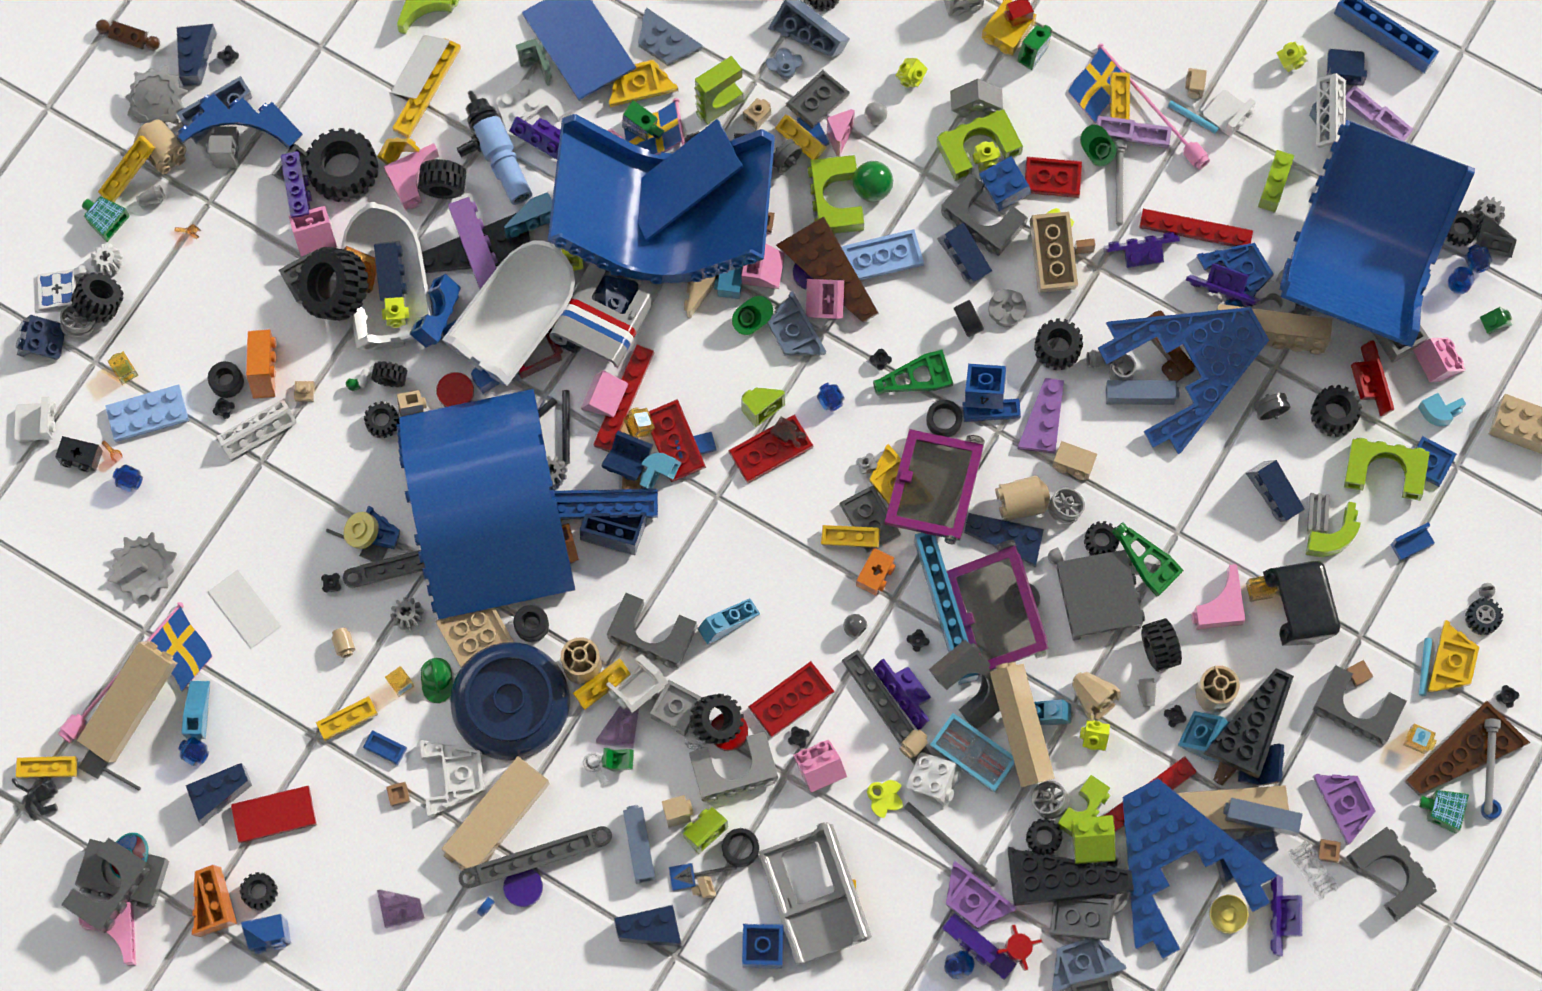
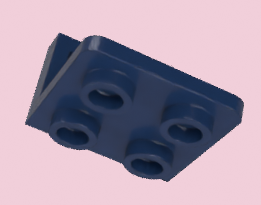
(1348, 65)
(616, 293)
(40, 337)
(627, 456)
(1271, 771)

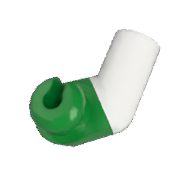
(355, 384)

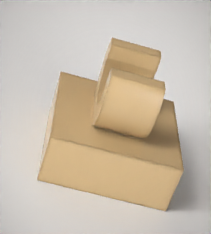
(304, 391)
(704, 888)

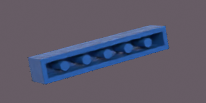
(1387, 33)

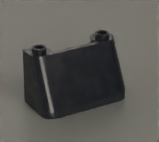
(1306, 603)

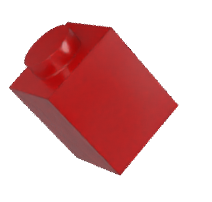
(1018, 12)

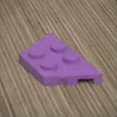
(1346, 802)
(975, 899)

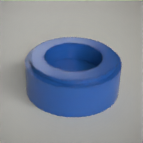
(1496, 811)
(485, 907)

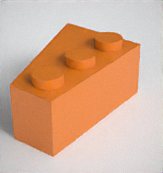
(260, 363)
(212, 902)

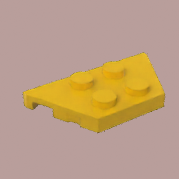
(641, 84)
(885, 474)
(1453, 660)

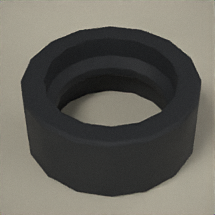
(944, 404)
(735, 833)

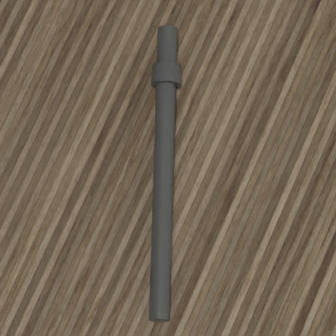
(980, 869)

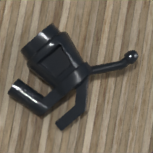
(39, 793)

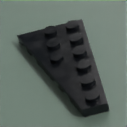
(452, 256)
(1250, 733)
(1055, 878)

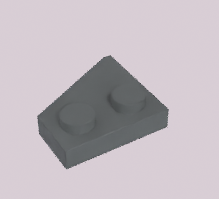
(1495, 238)

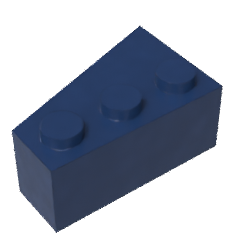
(965, 253)
(1275, 490)
(217, 790)
(1260, 845)

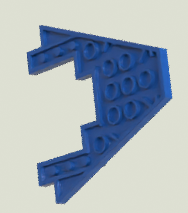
(1220, 347)
(1164, 829)

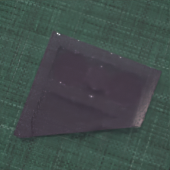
(620, 729)
(399, 908)

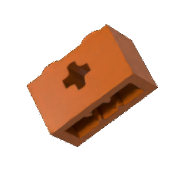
(877, 561)

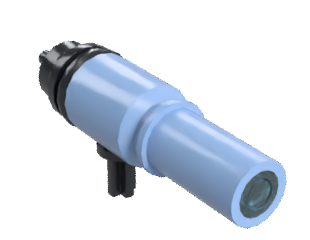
(496, 147)

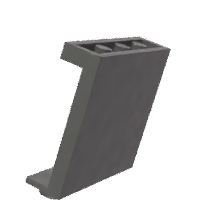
(1100, 593)

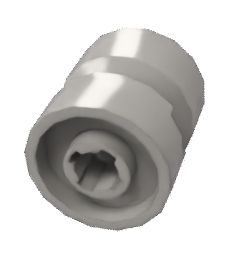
(1122, 368)

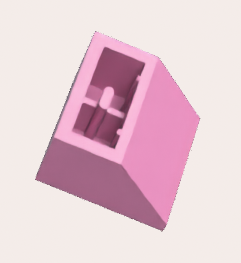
(313, 231)
(766, 271)
(825, 298)
(1439, 359)
(820, 765)

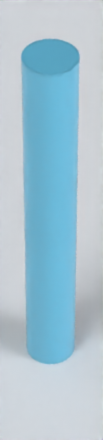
(1192, 116)
(1425, 667)

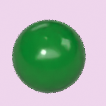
(873, 181)

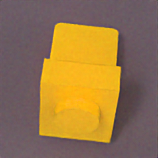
(394, 147)

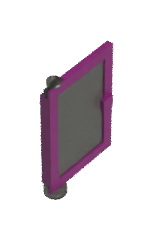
(935, 484)
(999, 607)

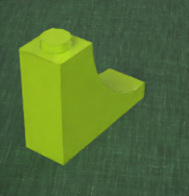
(416, 8)

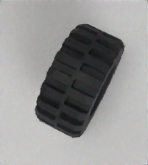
(341, 143)
(315, 281)

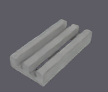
(1319, 497)

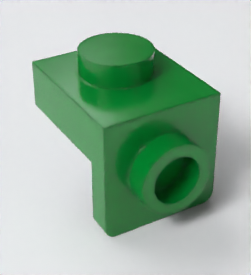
(1496, 319)
(618, 759)

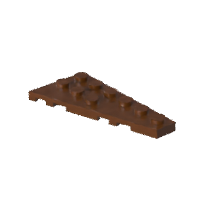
(823, 258)
(1466, 750)

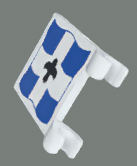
(57, 287)

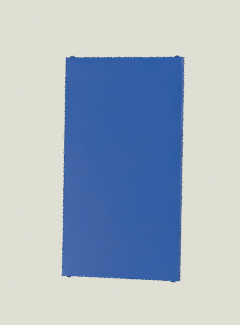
(579, 43)
(686, 178)

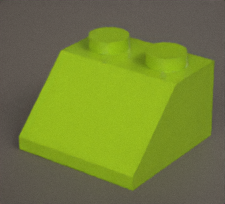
(761, 404)
(705, 829)
(1093, 839)

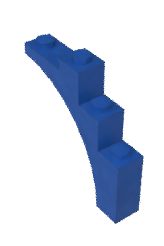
(241, 113)

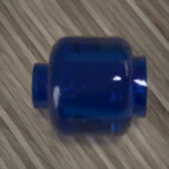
(1478, 258)
(1461, 280)
(830, 397)
(127, 478)
(193, 751)
(959, 964)

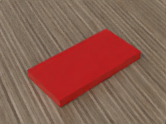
(671, 426)
(767, 452)
(791, 699)
(273, 814)

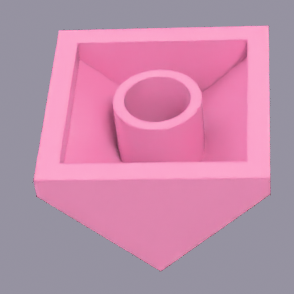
(839, 129)
(604, 394)

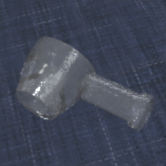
(595, 768)

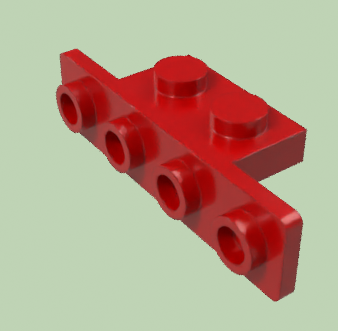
(1371, 379)

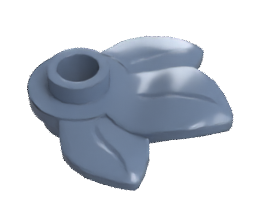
(784, 63)

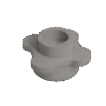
(870, 467)

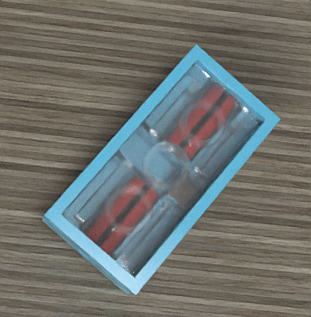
(973, 752)

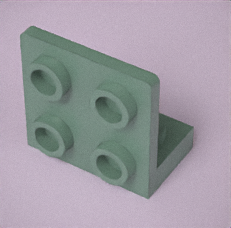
(532, 52)

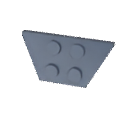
(664, 39)
(794, 330)
(1083, 962)

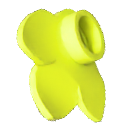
(887, 799)

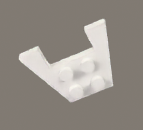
(525, 102)
(461, 775)

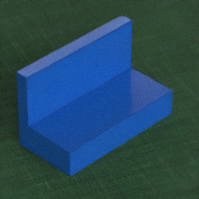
(1412, 542)

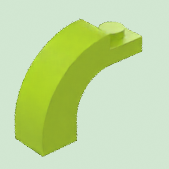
(1330, 544)

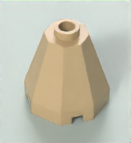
(1095, 695)

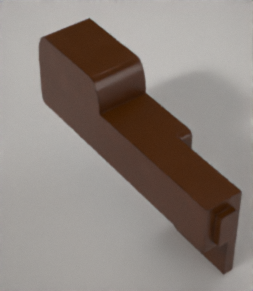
(1177, 359)

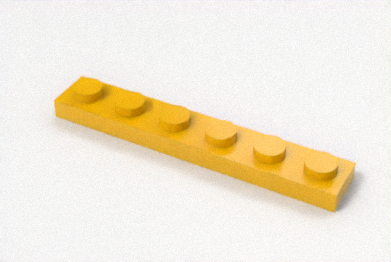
(416, 107)

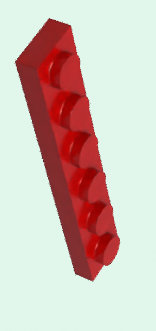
(1194, 228)
(633, 376)
(1172, 777)

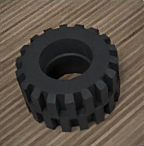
(442, 179)
(97, 297)
(1061, 330)
(1331, 424)
(1161, 645)
(731, 716)

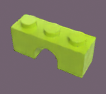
(1276, 181)
(1094, 793)

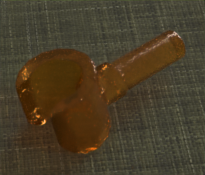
(191, 230)
(112, 452)

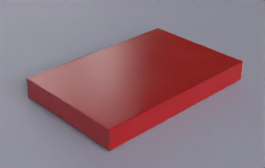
(1053, 176)

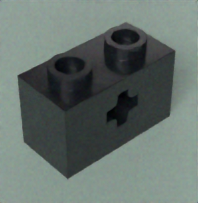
(70, 448)

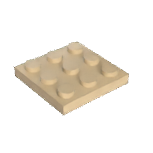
(473, 632)

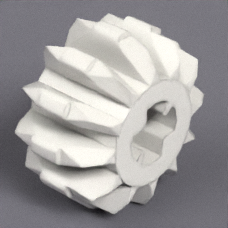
(113, 259)

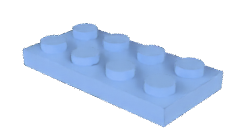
(885, 254)
(147, 413)

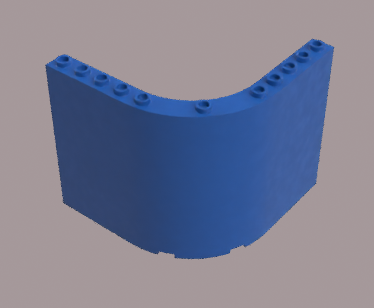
(599, 209)
(1374, 232)
(483, 504)

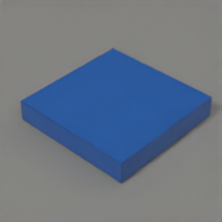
(1439, 460)

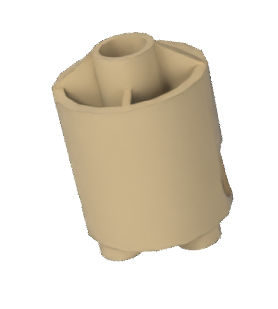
(168, 148)
(1023, 498)
(581, 660)
(1217, 689)

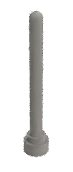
(1121, 147)
(1492, 727)

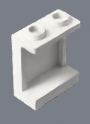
(638, 686)

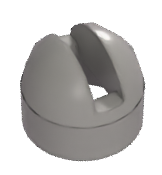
(1055, 556)
(1489, 593)

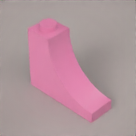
(405, 175)
(1225, 609)
(122, 932)

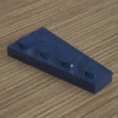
(997, 531)

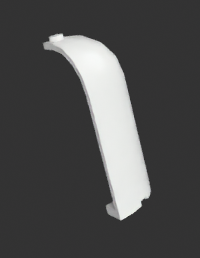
(378, 225)
(514, 310)

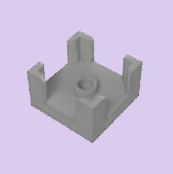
(675, 707)

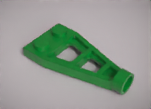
(937, 369)
(1164, 575)

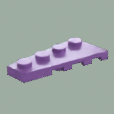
(1043, 423)

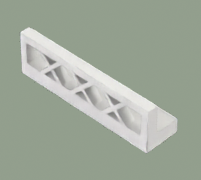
(1336, 108)
(257, 430)

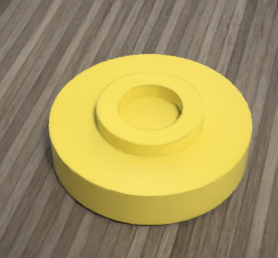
(361, 530)
(1228, 914)

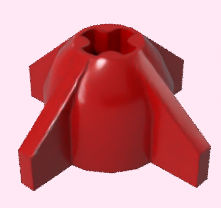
(1019, 947)

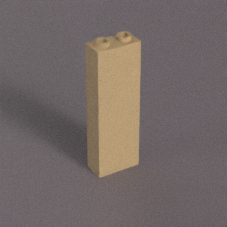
(127, 701)
(1022, 724)
(1212, 803)
(495, 815)

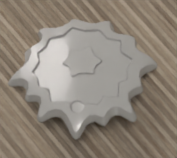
(155, 96)
(142, 566)

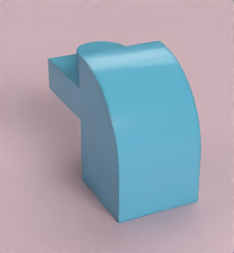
(1437, 412)
(658, 464)

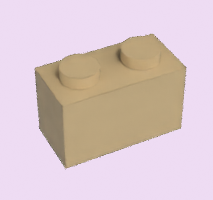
(1074, 460)
(677, 810)

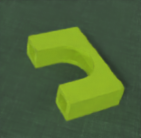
(717, 90)
(995, 125)
(824, 173)
(1413, 462)

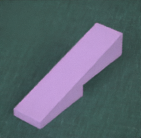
(1372, 112)
(1136, 132)

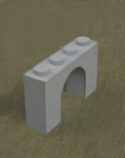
(712, 785)

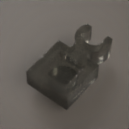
(787, 430)

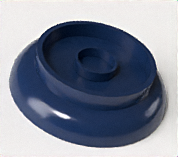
(510, 701)

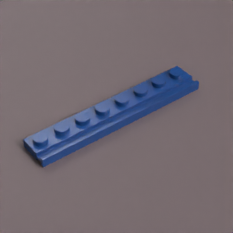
(577, 503)

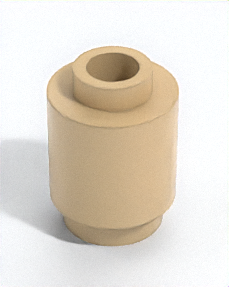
(343, 642)
(913, 743)

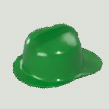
(1098, 145)
(752, 315)
(436, 680)

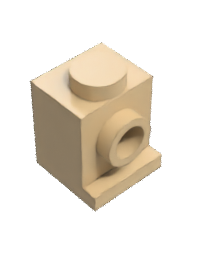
(1195, 82)
(754, 117)
(410, 403)

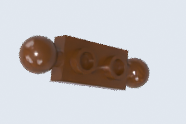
(127, 34)

